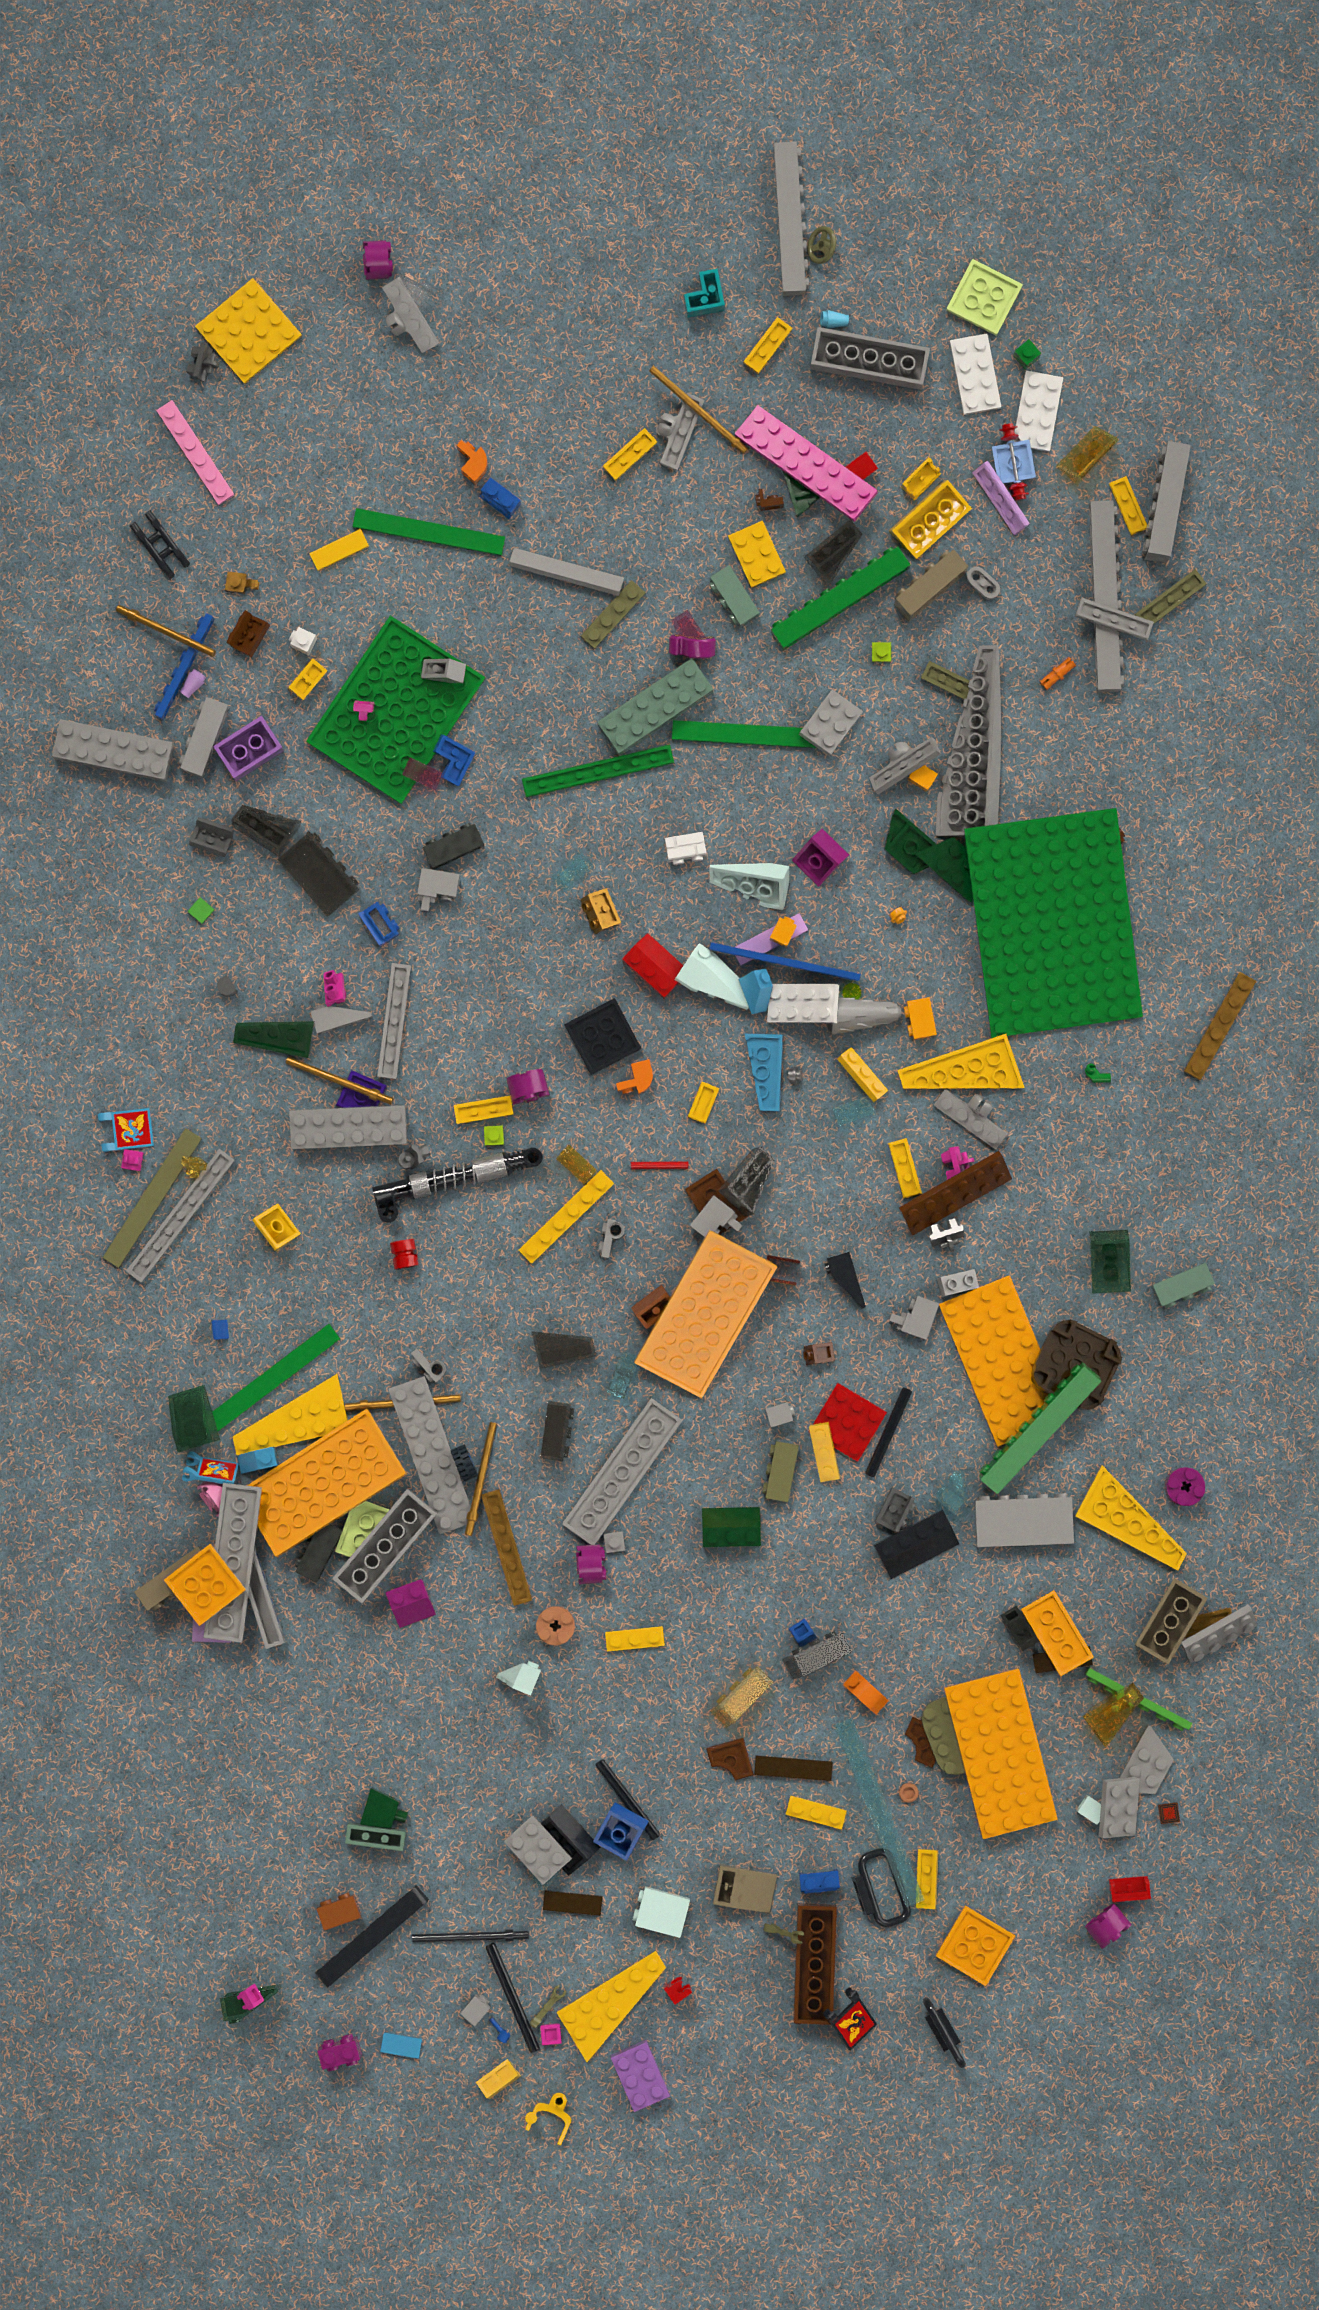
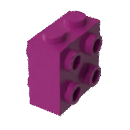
(341, 2052)

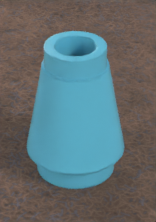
(833, 319)

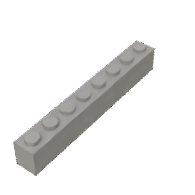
(789, 218)

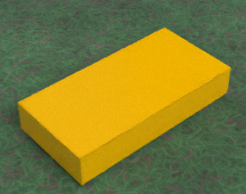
(703, 1102)

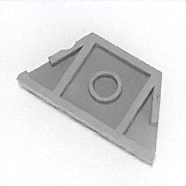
(1148, 1762)

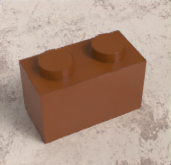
(651, 1306)
(338, 1911)

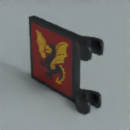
(852, 2022)

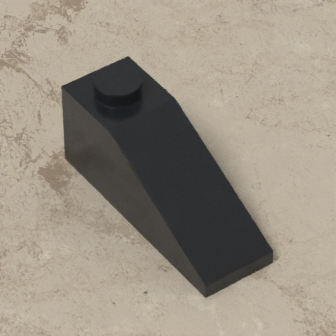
(844, 1274)

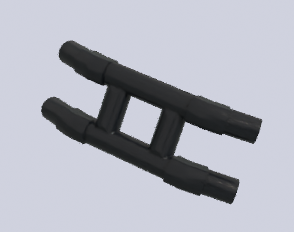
(161, 533)

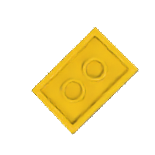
(756, 554)

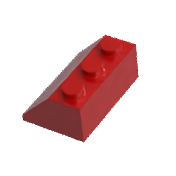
(654, 965)

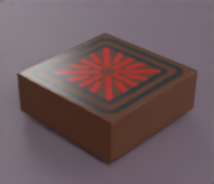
(1168, 1813)

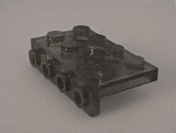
(319, 873)

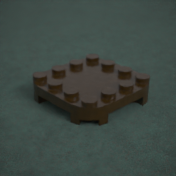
(1070, 1345)

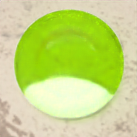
(852, 990)

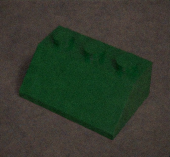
(731, 1527)

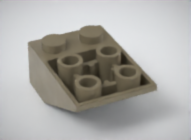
(744, 1888)

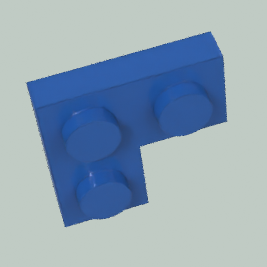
(458, 757)

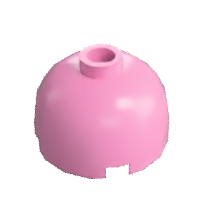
(211, 1494)

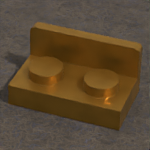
(600, 910)

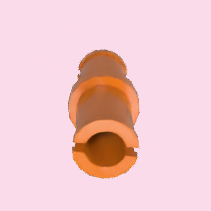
(1057, 673)

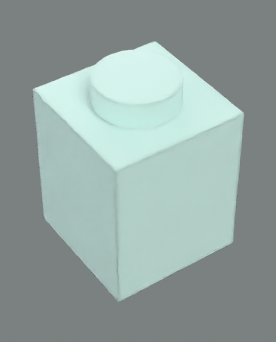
(1090, 1809)

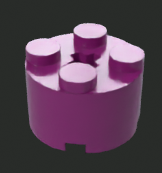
(376, 260)
(527, 1086)
(1195, 1489)
(590, 1564)
(1107, 1925)

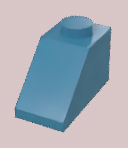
(757, 990)
(257, 1460)

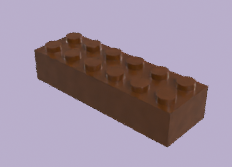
(814, 1963)

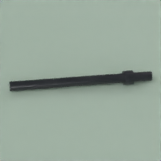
(508, 1935)

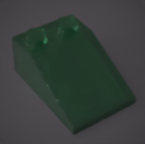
(1110, 1261)
(192, 1419)
(232, 2007)

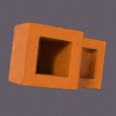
(476, 465)
(642, 1078)
(865, 1692)

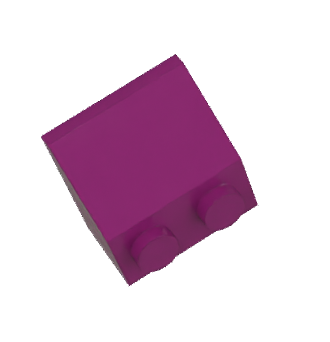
(820, 857)
(410, 1603)

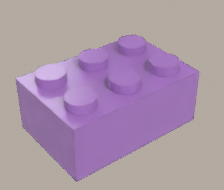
(248, 748)
(640, 2075)

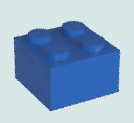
(620, 1831)

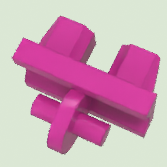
(334, 988)
(955, 1157)

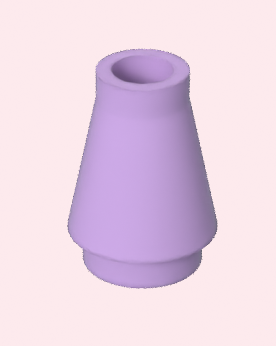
(192, 683)

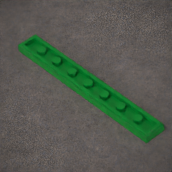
(428, 532)
(739, 734)
(598, 771)
(275, 1376)

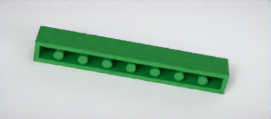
(840, 598)
(1039, 1428)

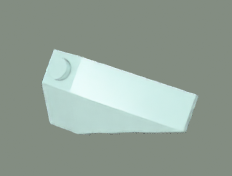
(763, 881)
(711, 975)
(521, 1677)

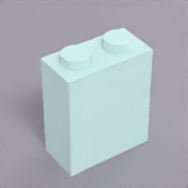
(661, 1911)

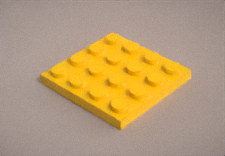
(248, 331)

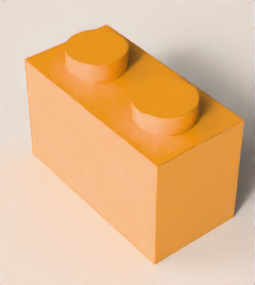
(920, 1018)

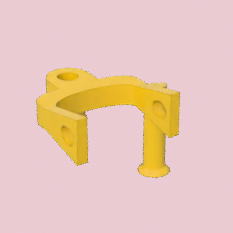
(554, 2108)

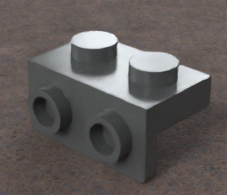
(211, 837)
(895, 1510)

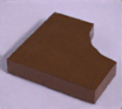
(923, 1750)
(731, 1756)

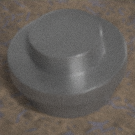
(794, 1075)

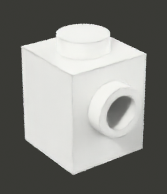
(302, 640)

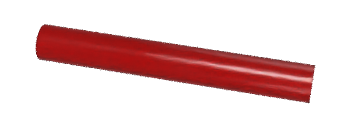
(660, 1165)

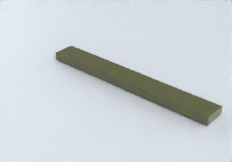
(151, 1198)

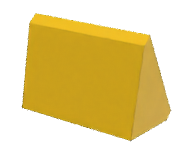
(276, 1227)

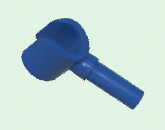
(503, 2036)

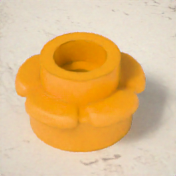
(898, 915)

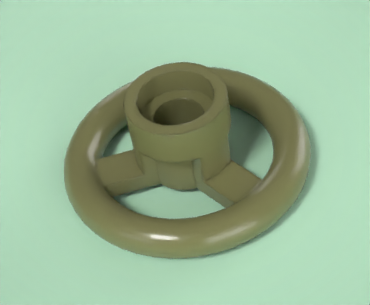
(825, 245)

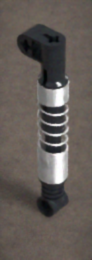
(483, 1168)

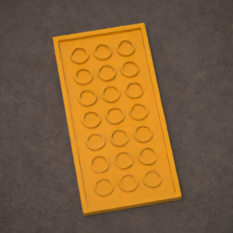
(705, 1314)
(996, 1353)
(325, 1482)
(1000, 1753)

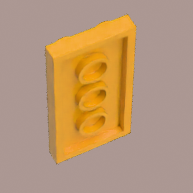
(1057, 1633)

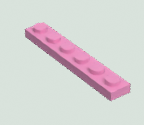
(195, 452)

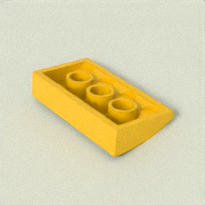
(930, 519)

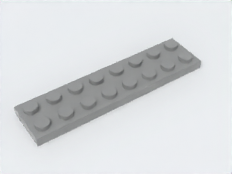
(431, 1453)
(622, 1472)
(236, 1546)

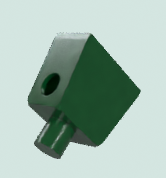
(382, 1810)

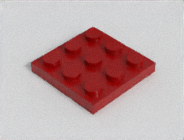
(850, 1421)

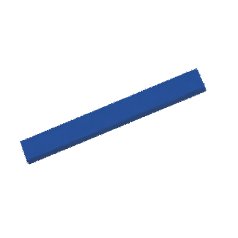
(784, 961)

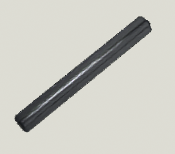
(888, 1432)
(626, 1797)

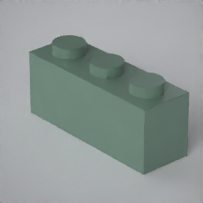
(733, 597)
(1183, 1285)
(375, 1836)

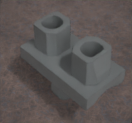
(204, 363)
(413, 1156)
(946, 1238)

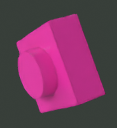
(551, 2034)

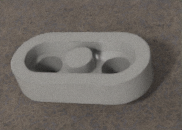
(983, 583)

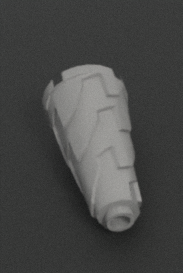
(862, 1014)

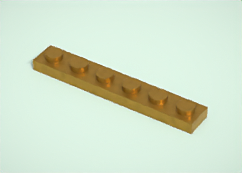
(1219, 1026)
(506, 1547)

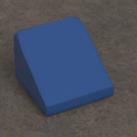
(220, 1329)
(802, 1632)

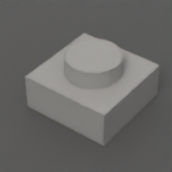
(614, 1542)

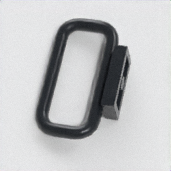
(866, 1895)
(943, 2031)

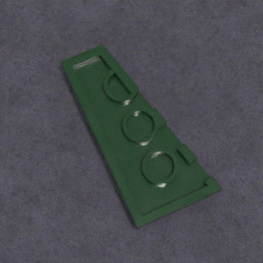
(281, 1037)

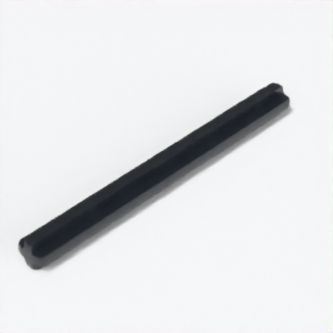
(512, 1997)

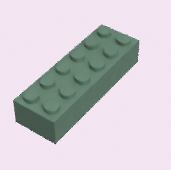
(655, 707)

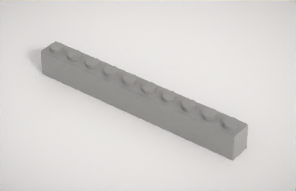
(1105, 592)

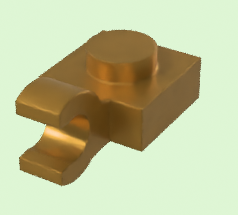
(238, 582)

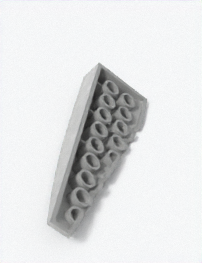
(973, 768)

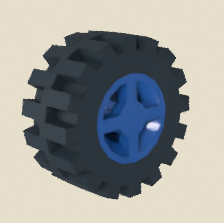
(464, 1462)

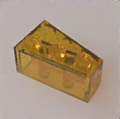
(741, 1696)
(1113, 1712)

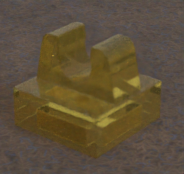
(193, 1165)

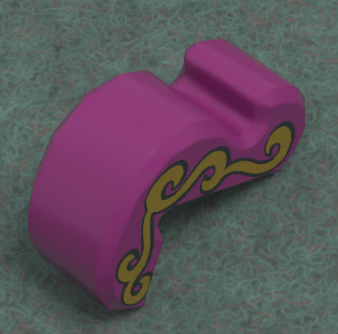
(692, 646)

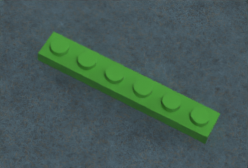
(1145, 1705)

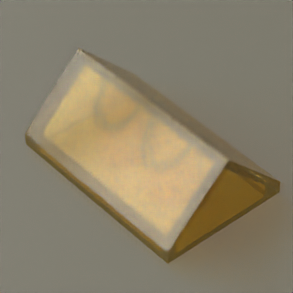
(1087, 454)

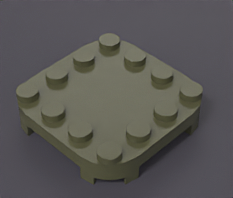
(941, 1736)

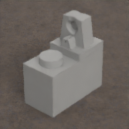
(434, 884)
(713, 1216)
(919, 1320)

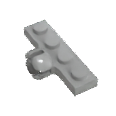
(408, 316)
(677, 432)
(903, 763)
(972, 1117)

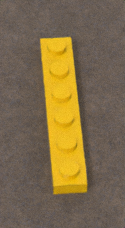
(566, 1216)

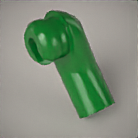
(1095, 1076)

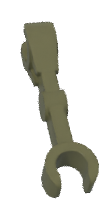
(773, 1928)
(547, 2006)

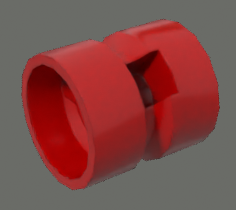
(404, 1254)

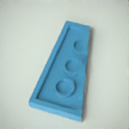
(766, 1063)

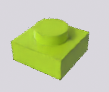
(881, 651)
(493, 1135)

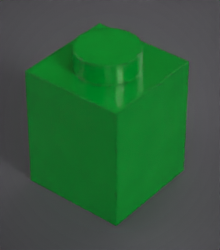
(1027, 354)

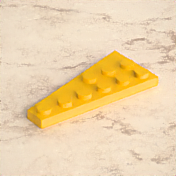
(973, 1067)
(302, 1419)
(1121, 1516)
(602, 2009)

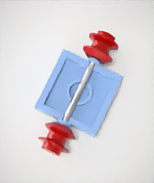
(1014, 461)

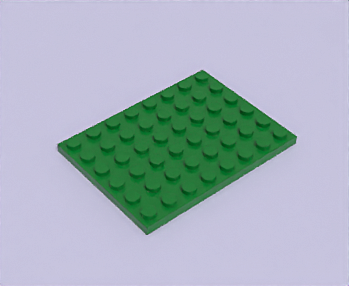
(406, 715)

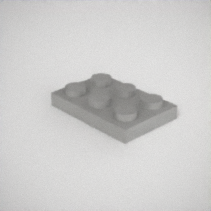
(831, 723)
(1119, 1807)
(537, 1849)

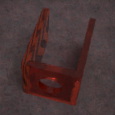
(784, 1260)

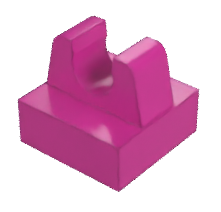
(363, 708)
(132, 1160)
(251, 1997)

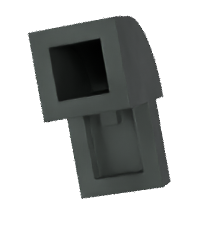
(1019, 1628)

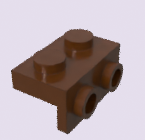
(247, 634)

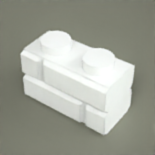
(685, 847)

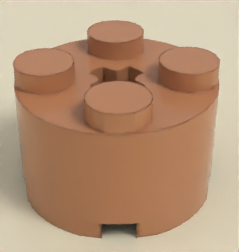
(564, 1619)

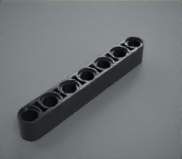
(371, 1936)

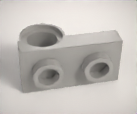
(605, 1247)
(957, 1282)
(420, 1360)

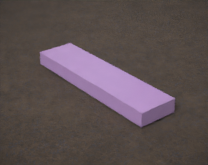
(1000, 498)
(762, 943)

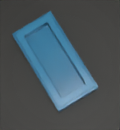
(401, 2045)

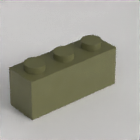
(780, 1471)

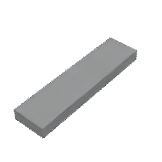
(1114, 619)

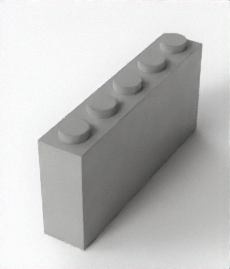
(1024, 1520)

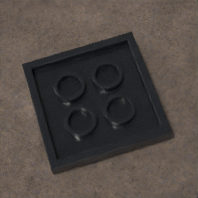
(602, 1036)

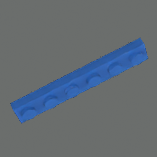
(180, 673)

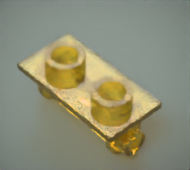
(576, 1164)

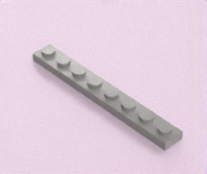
(180, 1216)

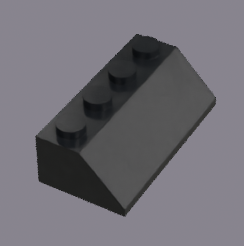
(916, 1544)

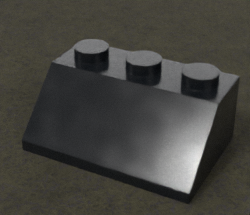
(571, 1837)

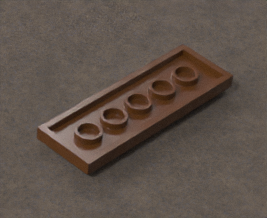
(955, 1193)

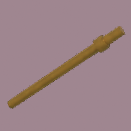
(135, 616)
(373, 1093)
(364, 1404)
(472, 1516)

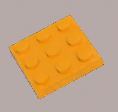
(205, 1584)
(975, 1945)

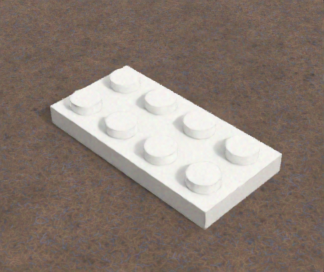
(975, 374)
(1038, 409)
(803, 1003)

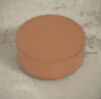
(908, 1792)

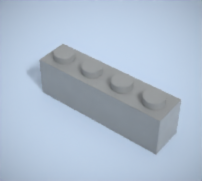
(205, 736)

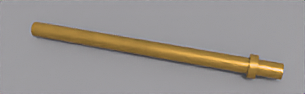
(735, 442)

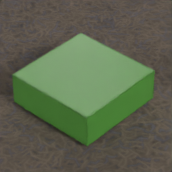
(201, 910)

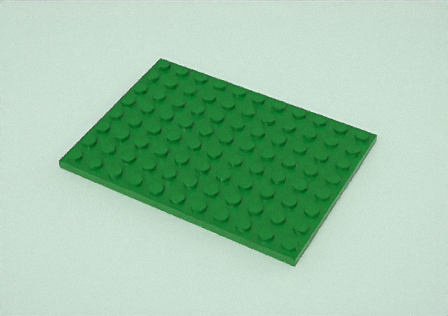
(1053, 922)

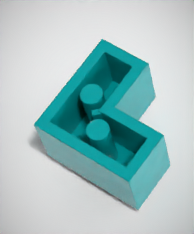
(707, 300)

